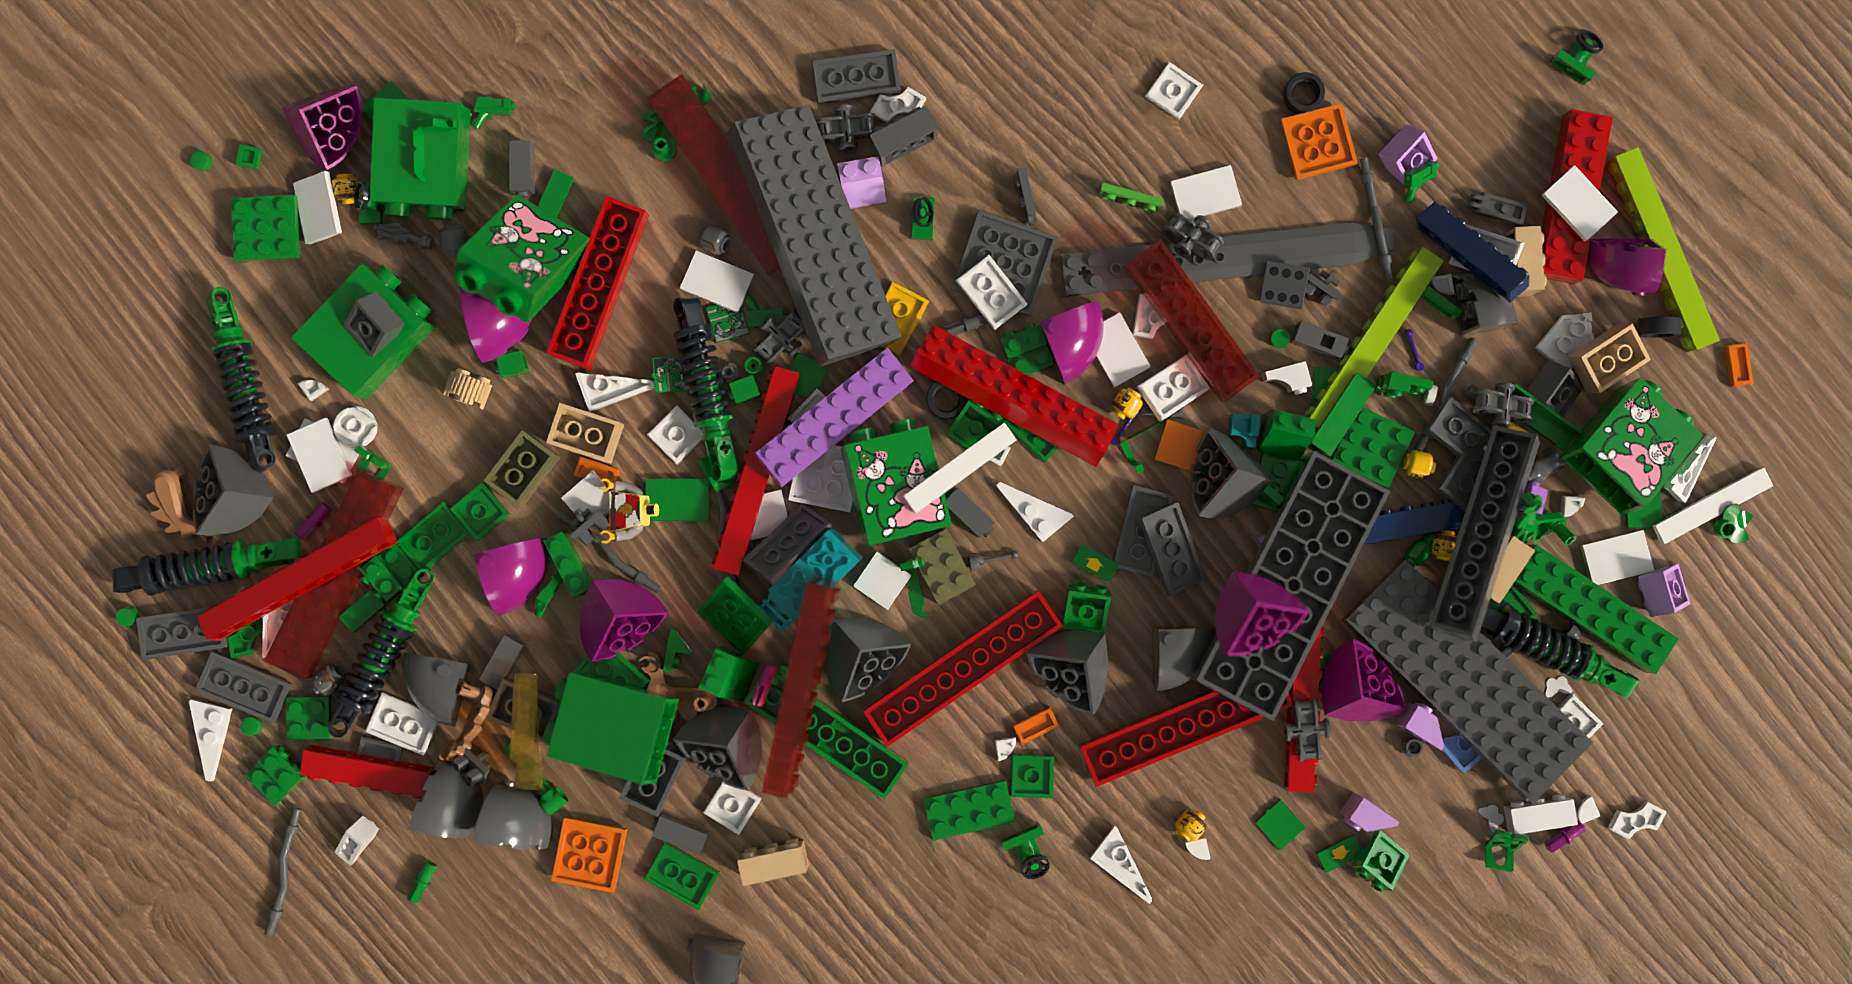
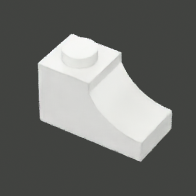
(1292, 377)
(356, 840)

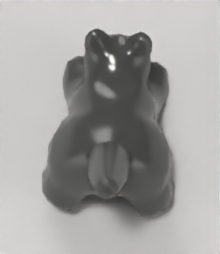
(1545, 464)

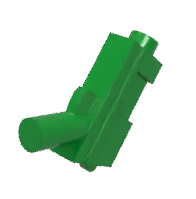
(487, 107)
(1417, 176)
(759, 314)
(547, 594)

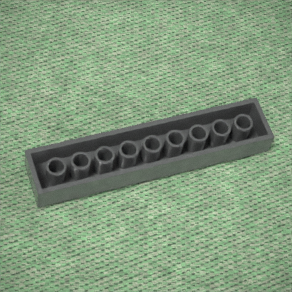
(1484, 533)

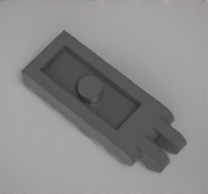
(1025, 200)
(1499, 208)

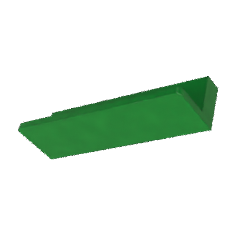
(1342, 414)
(1548, 422)

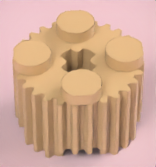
(467, 388)

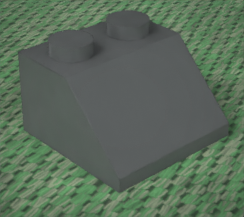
(373, 323)
(1556, 387)

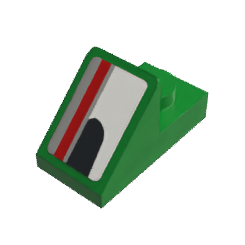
(676, 645)

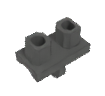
(1329, 293)
(597, 520)
(476, 764)

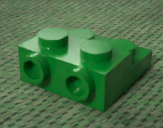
(1027, 349)
(1398, 384)
(974, 424)
(389, 573)
(1086, 608)
(276, 774)
(1381, 862)

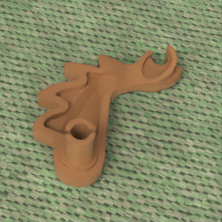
(171, 504)
(690, 698)
(482, 701)

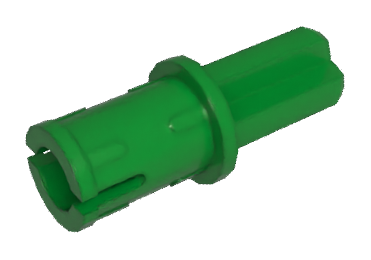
(421, 881)

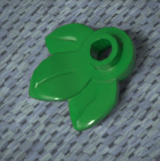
(1734, 523)

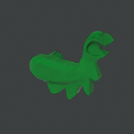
(663, 143)
(1537, 526)

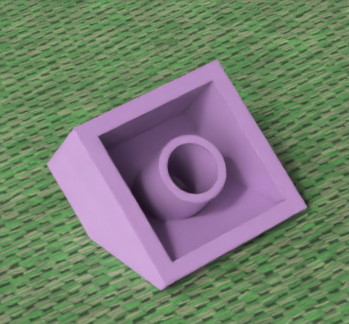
(1405, 151)
(862, 182)
(1663, 590)
(1421, 724)
(1363, 814)

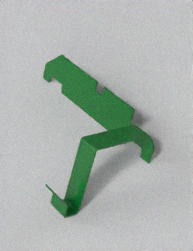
(418, 141)
(1129, 455)
(915, 595)

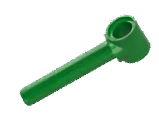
(552, 798)

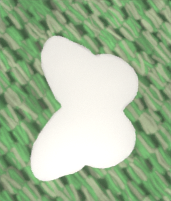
(1554, 686)
(1492, 814)

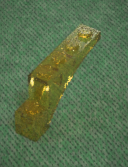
(524, 733)

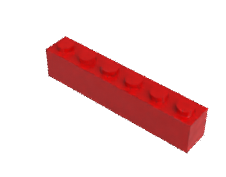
(365, 771)

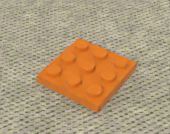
(1318, 141)
(589, 854)

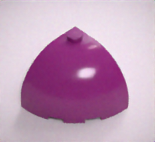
(327, 124)
(1628, 263)
(489, 328)
(1074, 339)
(512, 573)
(1254, 614)
(617, 617)
(1359, 686)

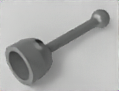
(976, 561)
(1573, 631)

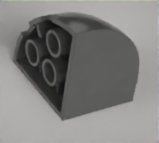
(1480, 306)
(1225, 476)
(228, 493)
(1178, 653)
(862, 655)
(1073, 667)
(435, 685)
(724, 744)
(449, 804)
(513, 818)
(715, 959)

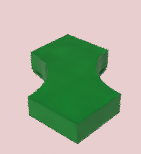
(243, 641)

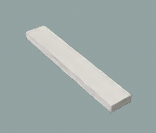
(959, 468)
(1712, 505)

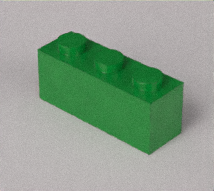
(568, 563)

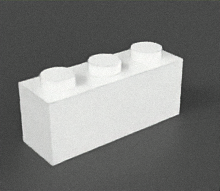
(1541, 814)

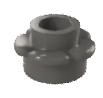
(732, 376)
(1418, 746)

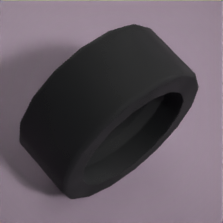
(1313, 80)
(1659, 327)
(939, 413)

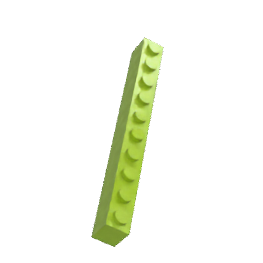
(1652, 222)
(1379, 330)

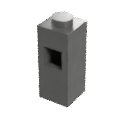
(522, 168)
(1320, 340)
(969, 513)
(502, 661)
(680, 833)

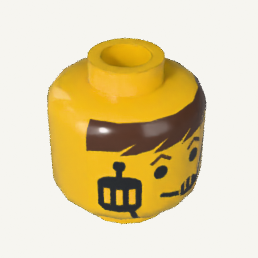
(344, 187)
(1127, 403)
(1419, 464)
(1443, 545)
(1190, 825)

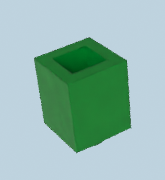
(511, 365)
(744, 390)

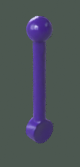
(1419, 366)
(1115, 440)

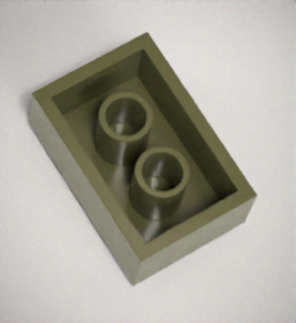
(522, 468)
(943, 567)

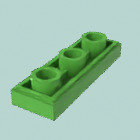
(1130, 197)

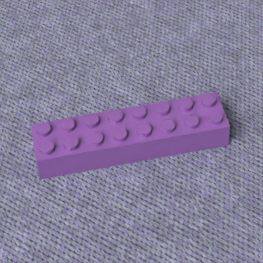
(833, 417)

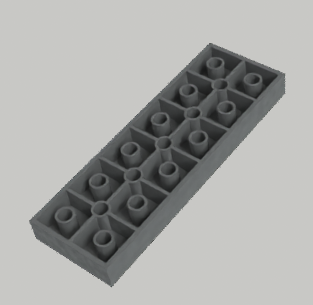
(813, 234)
(1309, 556)
(1468, 684)

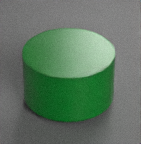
(201, 160)
(1279, 338)
(127, 616)
(251, 725)

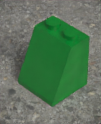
(1286, 434)
(729, 674)

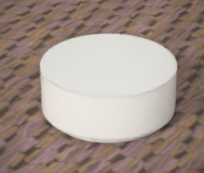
(1430, 396)

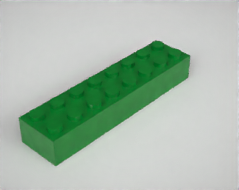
(1595, 611)
(841, 742)

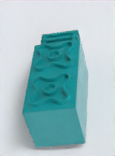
(828, 558)

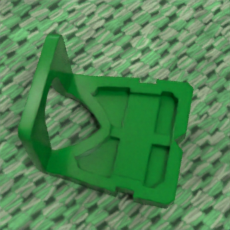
(370, 456)
(1511, 841)

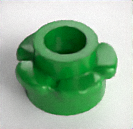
(747, 366)

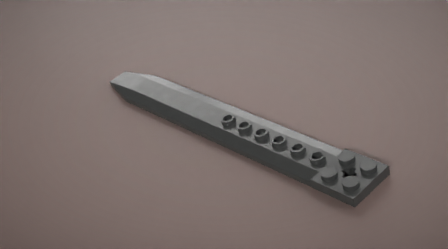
(1237, 258)

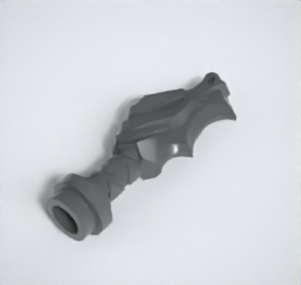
(399, 232)

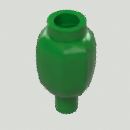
(1419, 550)

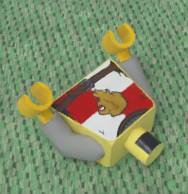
(627, 510)

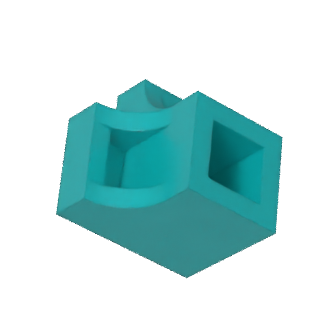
(1245, 428)

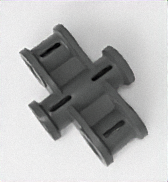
(853, 127)
(1192, 236)
(783, 338)
(1503, 405)
(1309, 735)

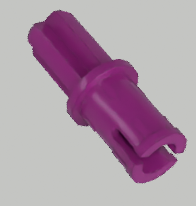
(313, 521)
(763, 685)
(1564, 837)

